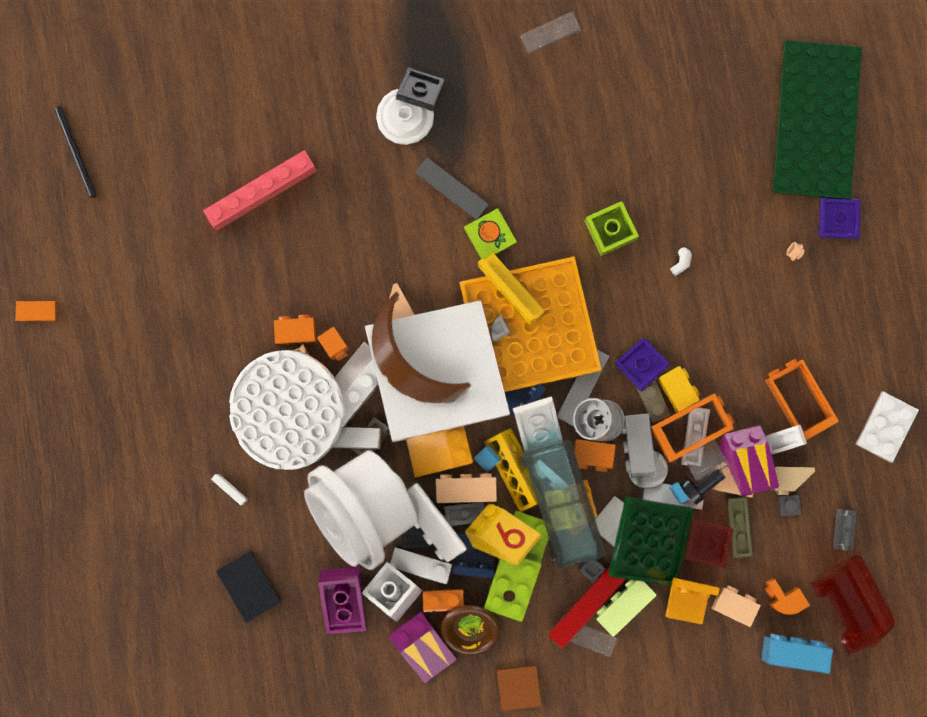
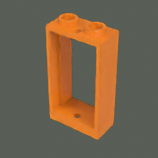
(830, 419)
(664, 443)

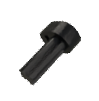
(697, 493)

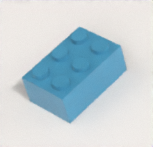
(797, 653)

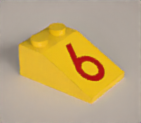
(502, 535)

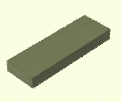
(739, 520)

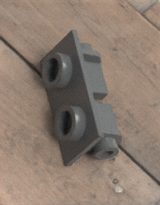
(844, 529)

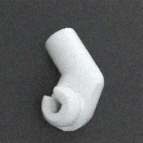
(684, 261)

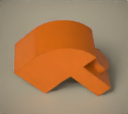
(787, 603)

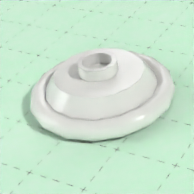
(403, 121)

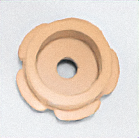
(795, 251)

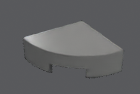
(499, 329)

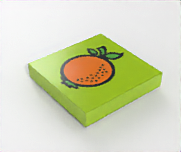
(490, 234)

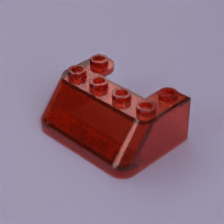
(856, 602)

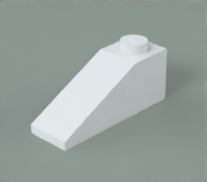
(421, 565)

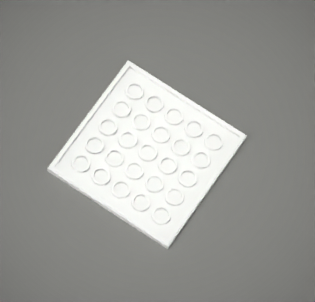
(449, 348)

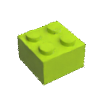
(611, 228)

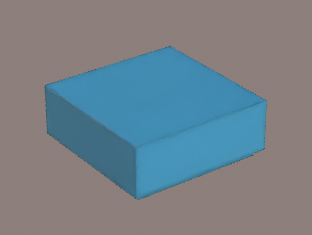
(487, 458)
(678, 492)

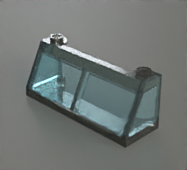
(563, 503)

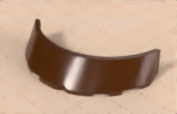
(399, 371)

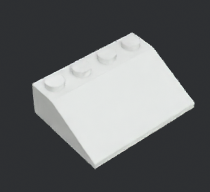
(435, 525)

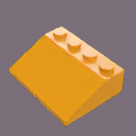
(439, 451)

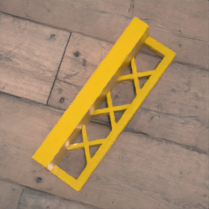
(511, 288)
(511, 451)

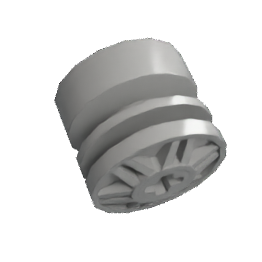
(598, 419)

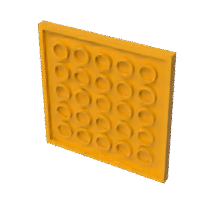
(556, 343)

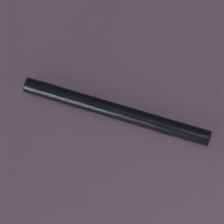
(75, 152)

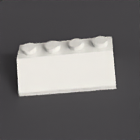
(357, 381)

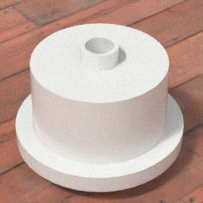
(360, 508)

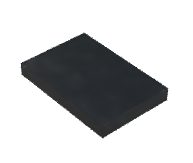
(248, 586)

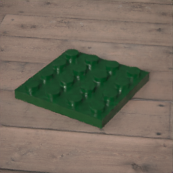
(650, 541)

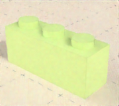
(624, 606)

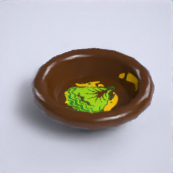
(470, 630)

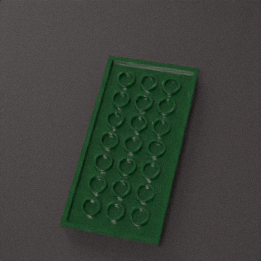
(817, 120)

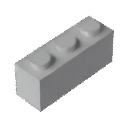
(639, 446)

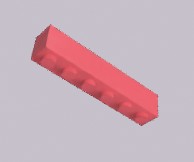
(260, 190)

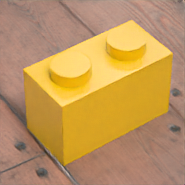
(678, 389)

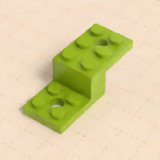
(518, 578)

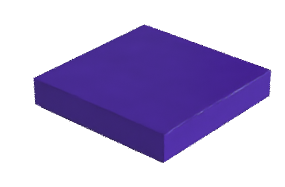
(839, 218)
(642, 364)

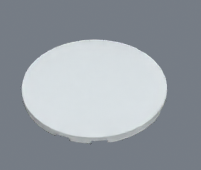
(286, 410)

